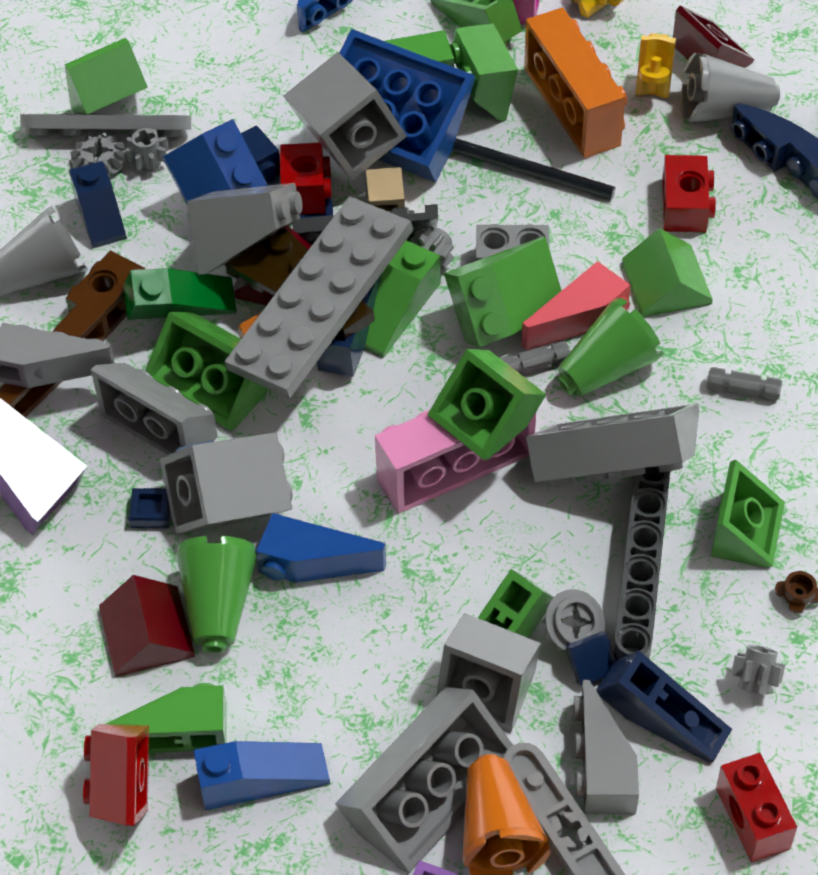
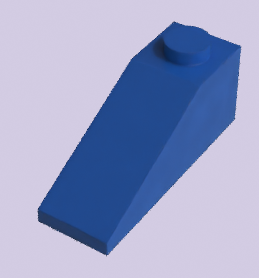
(313, 552)
(257, 770)

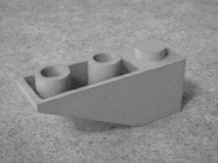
(44, 357)
(609, 761)

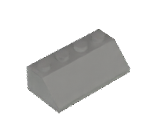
(614, 444)
(422, 777)

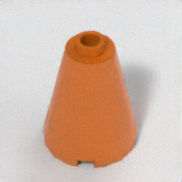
(499, 822)

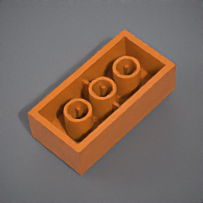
(574, 82)

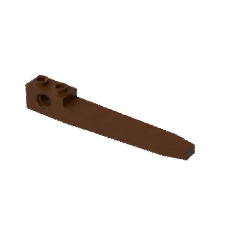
(94, 313)

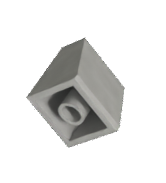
(345, 115)
(238, 219)
(226, 482)

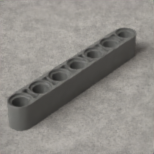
(642, 563)

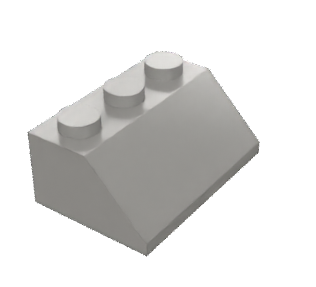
(151, 409)

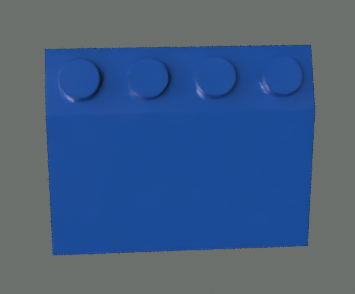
(420, 94)

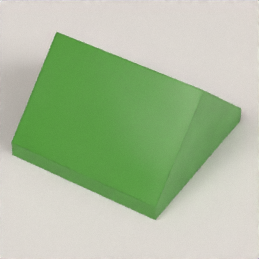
(103, 77)
(665, 275)
(747, 519)

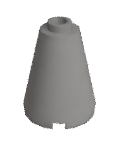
(720, 85)
(38, 255)

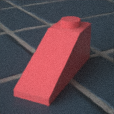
(575, 307)

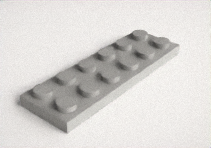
(319, 296)

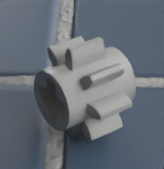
(146, 149)
(436, 241)
(758, 669)

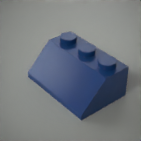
(213, 163)

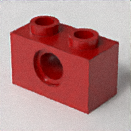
(309, 171)
(686, 193)
(756, 807)

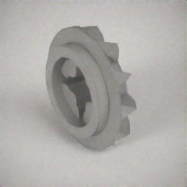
(112, 156)
(584, 609)

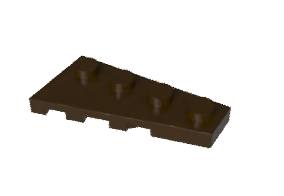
(273, 261)

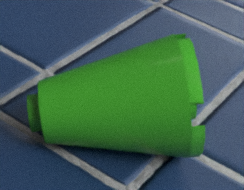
(609, 350)
(215, 587)

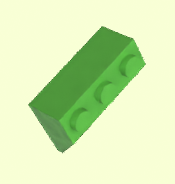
(192, 360)

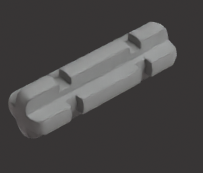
(538, 358)
(744, 383)

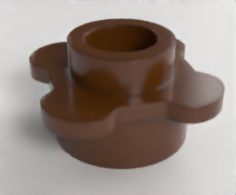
(801, 582)

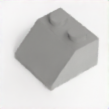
(492, 664)

